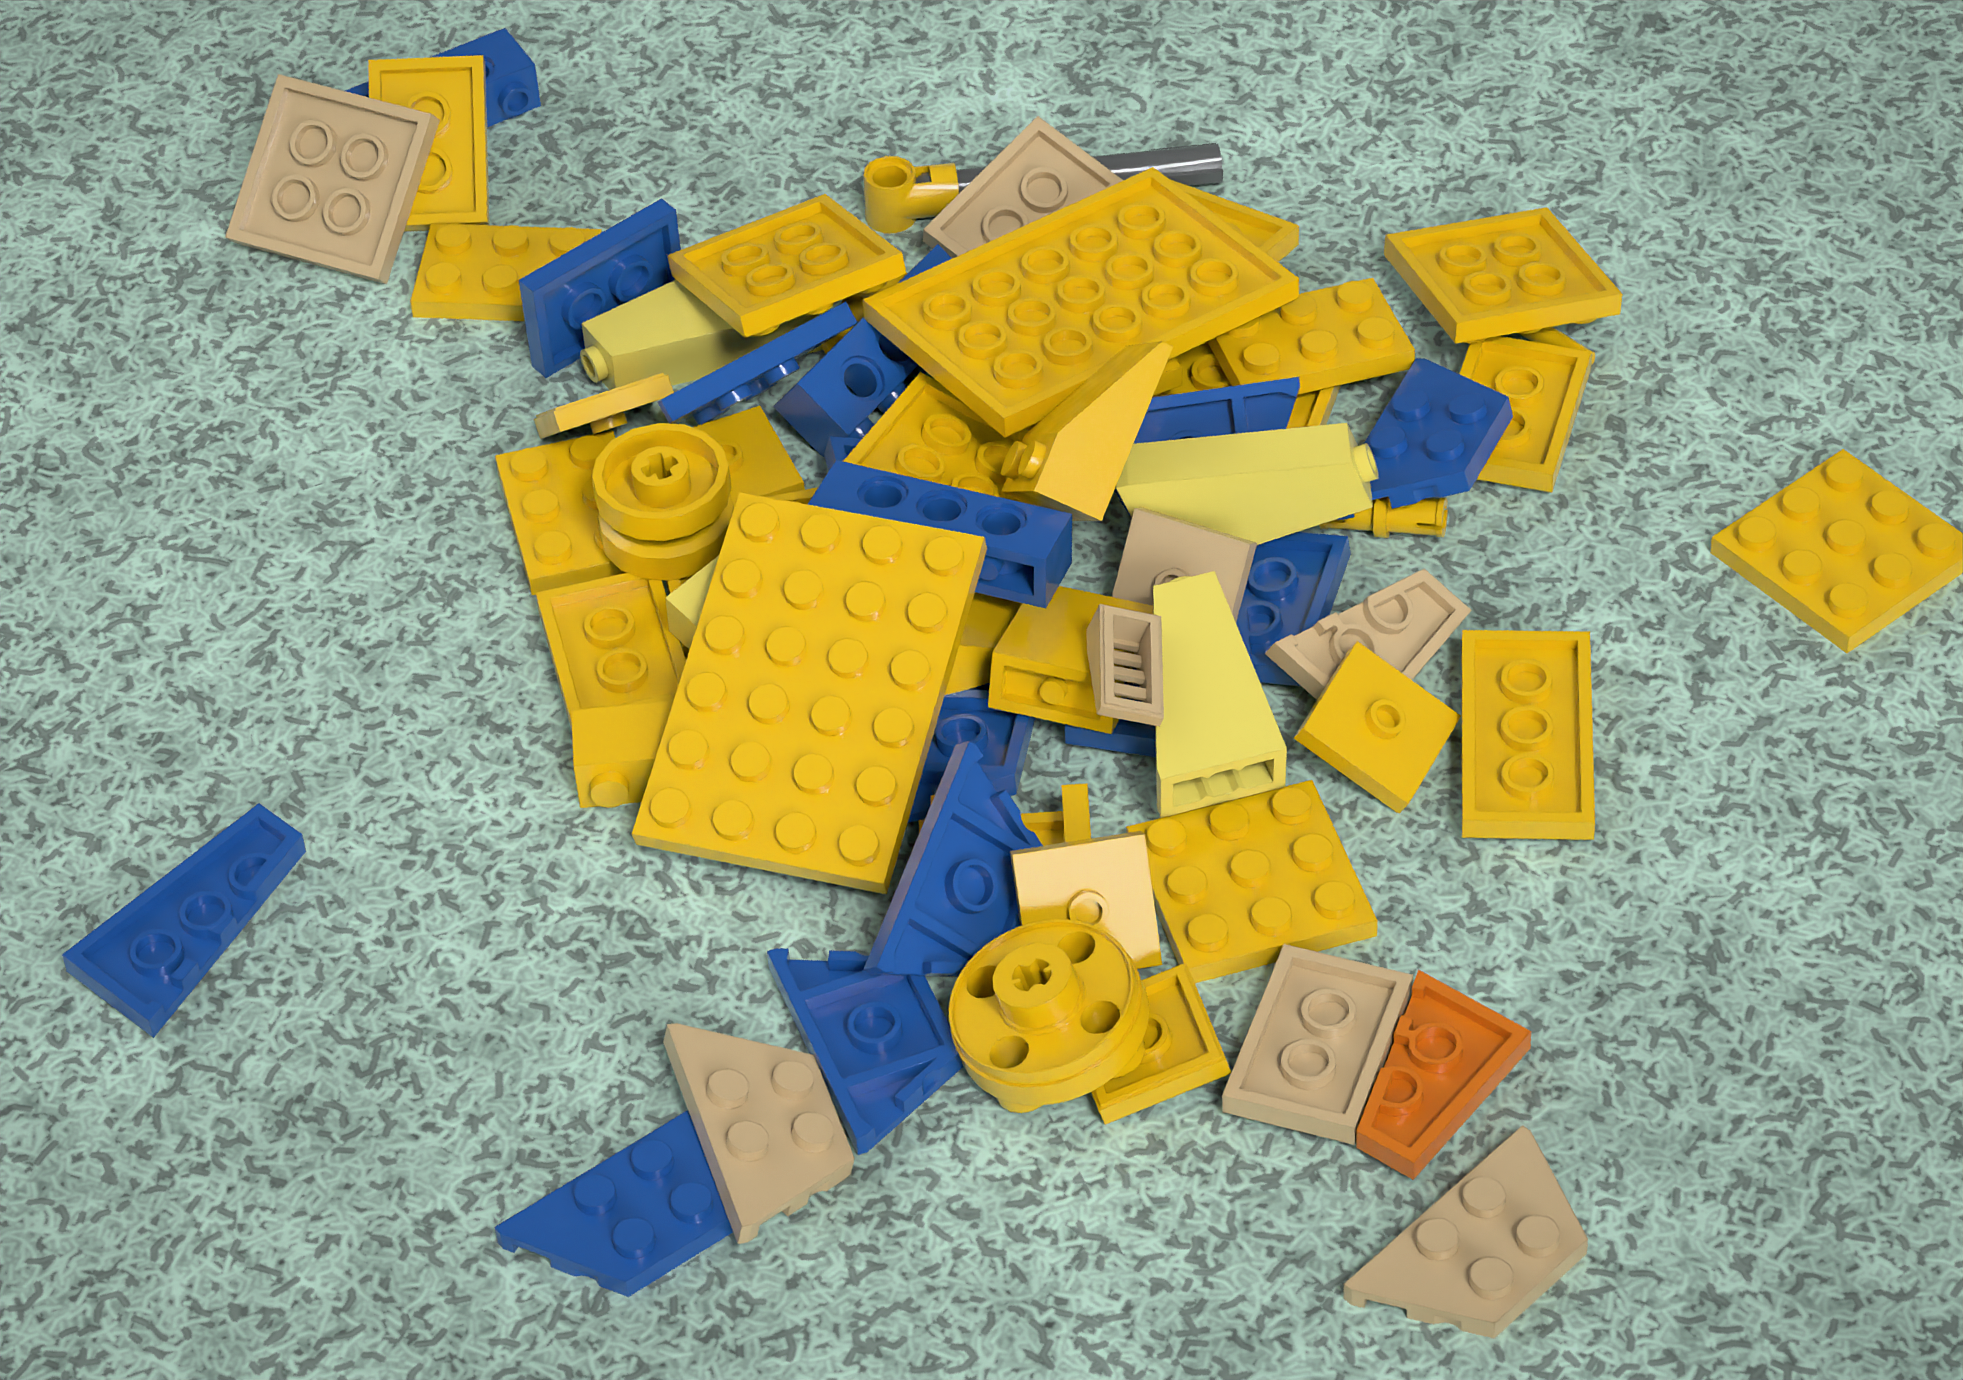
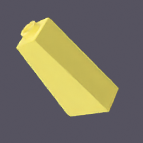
(666, 334)
(1253, 481)
(1216, 722)

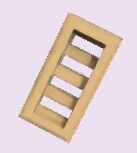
(1135, 633)

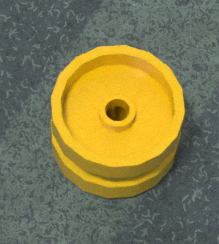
(662, 500)

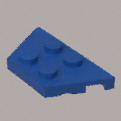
(754, 371)
(1219, 412)
(1435, 435)
(999, 735)
(957, 879)
(872, 1036)
(628, 1214)

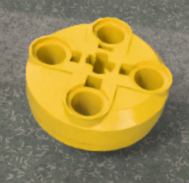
(1048, 1014)

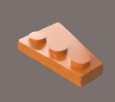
(1436, 1075)

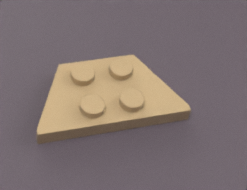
(759, 1123)
(1480, 1247)

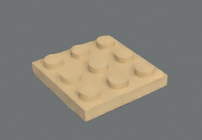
(332, 178)

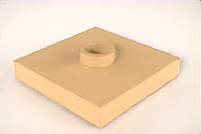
(1170, 548)

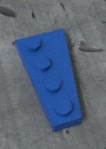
(178, 928)

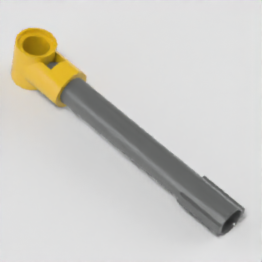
(901, 192)

